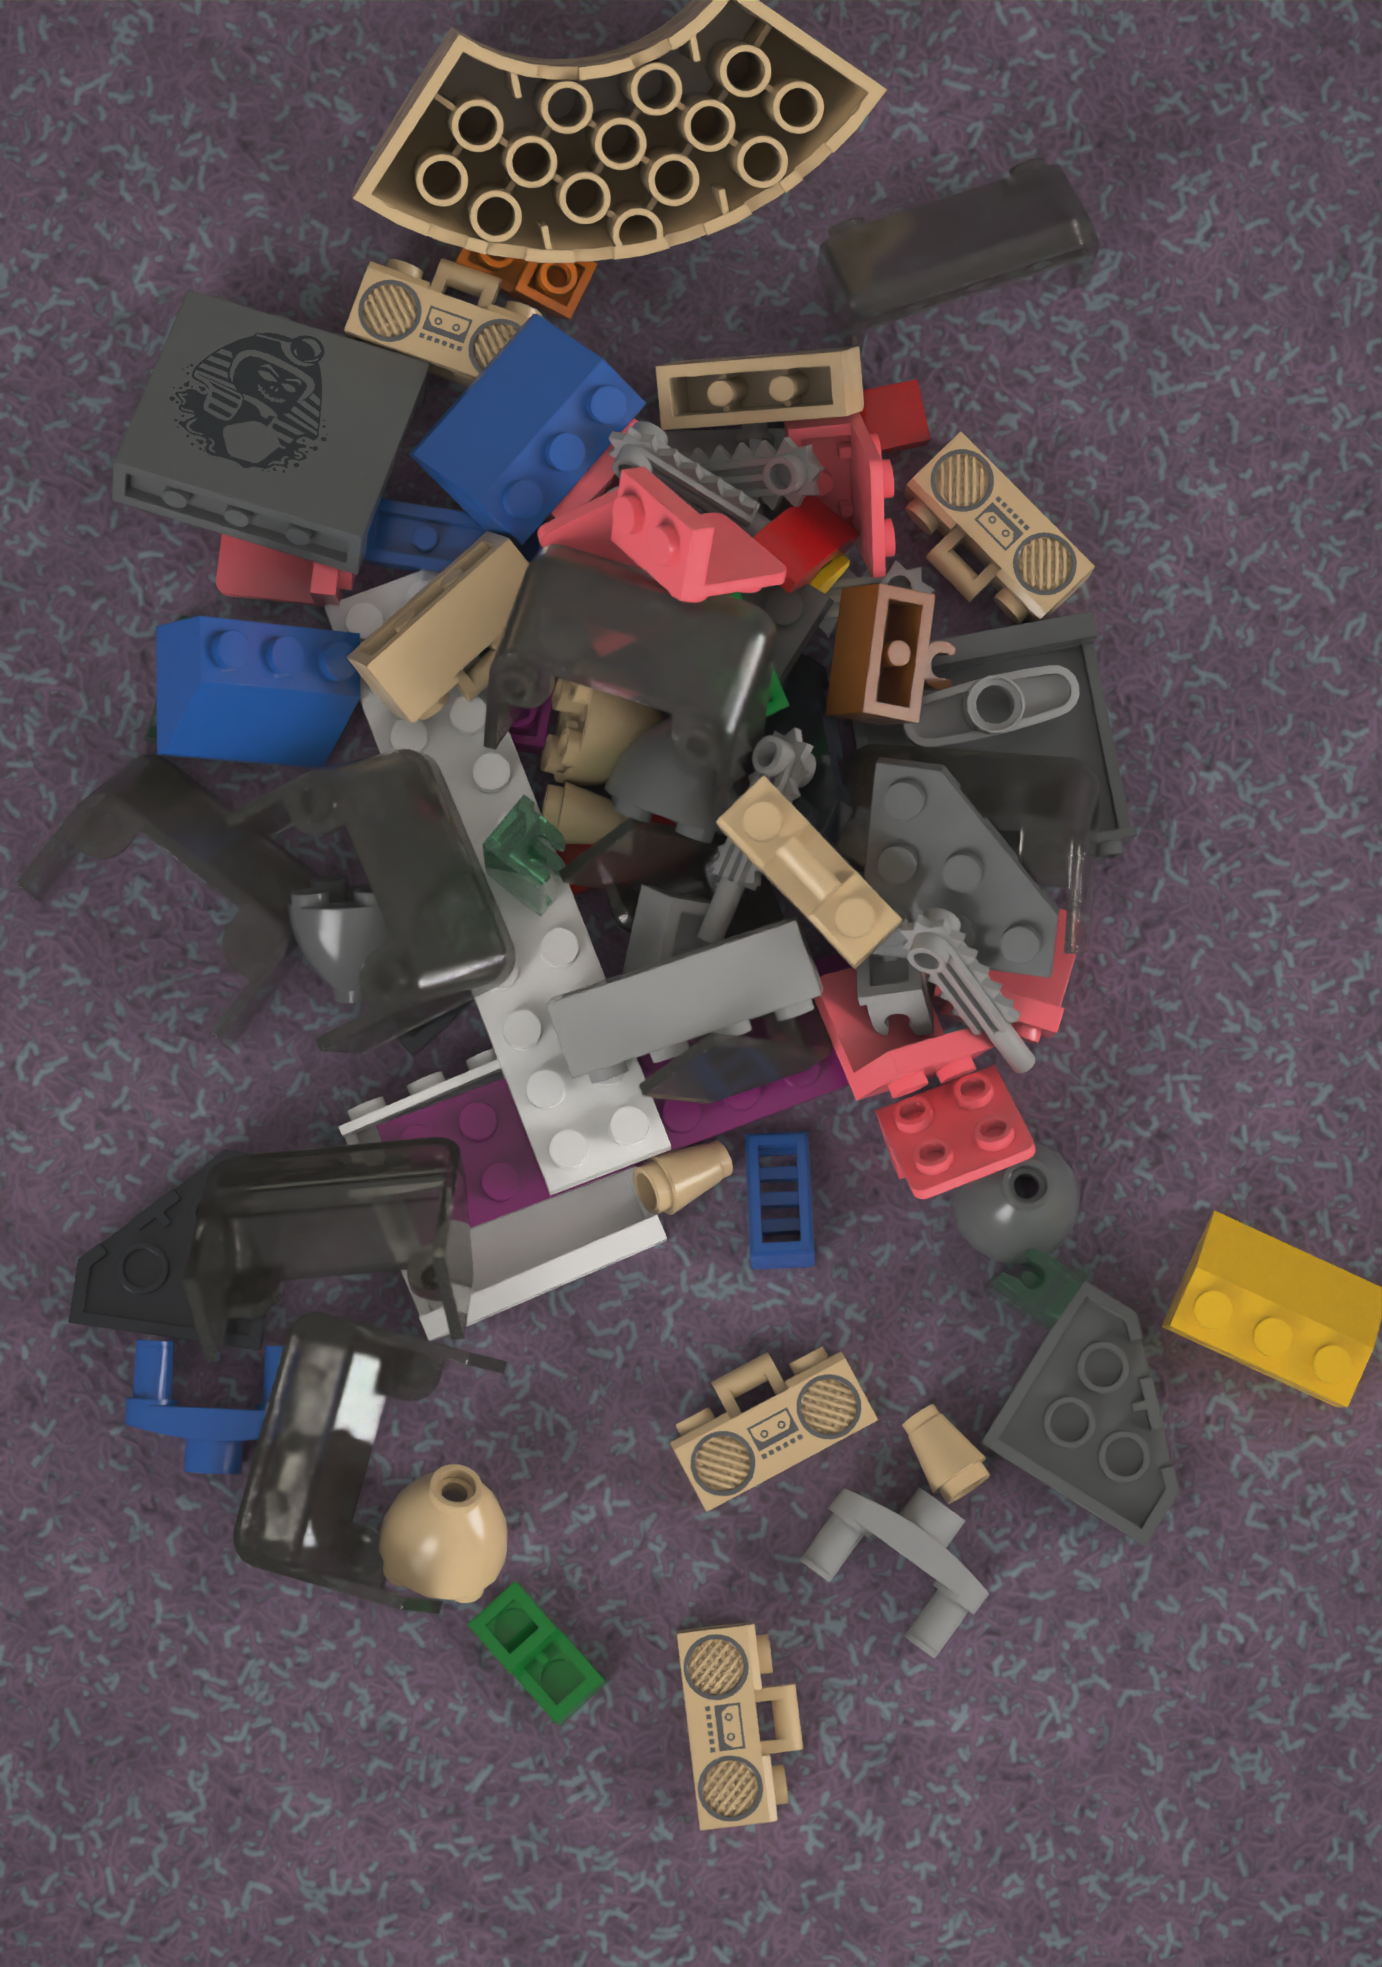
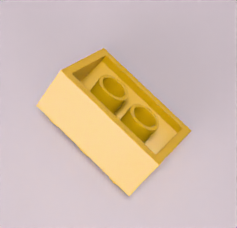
(1277, 1310)

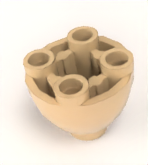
(591, 733)
(444, 1536)

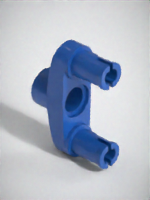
(211, 1434)

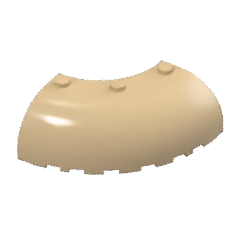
(617, 144)

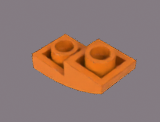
(546, 286)

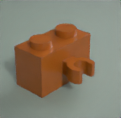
(883, 655)

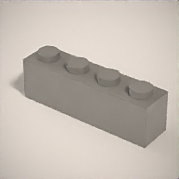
(686, 998)

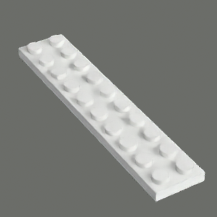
(571, 1124)

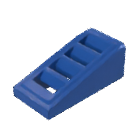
(779, 1254)

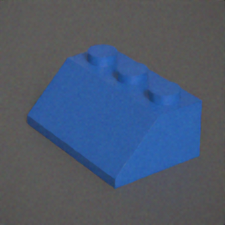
(527, 429)
(253, 691)

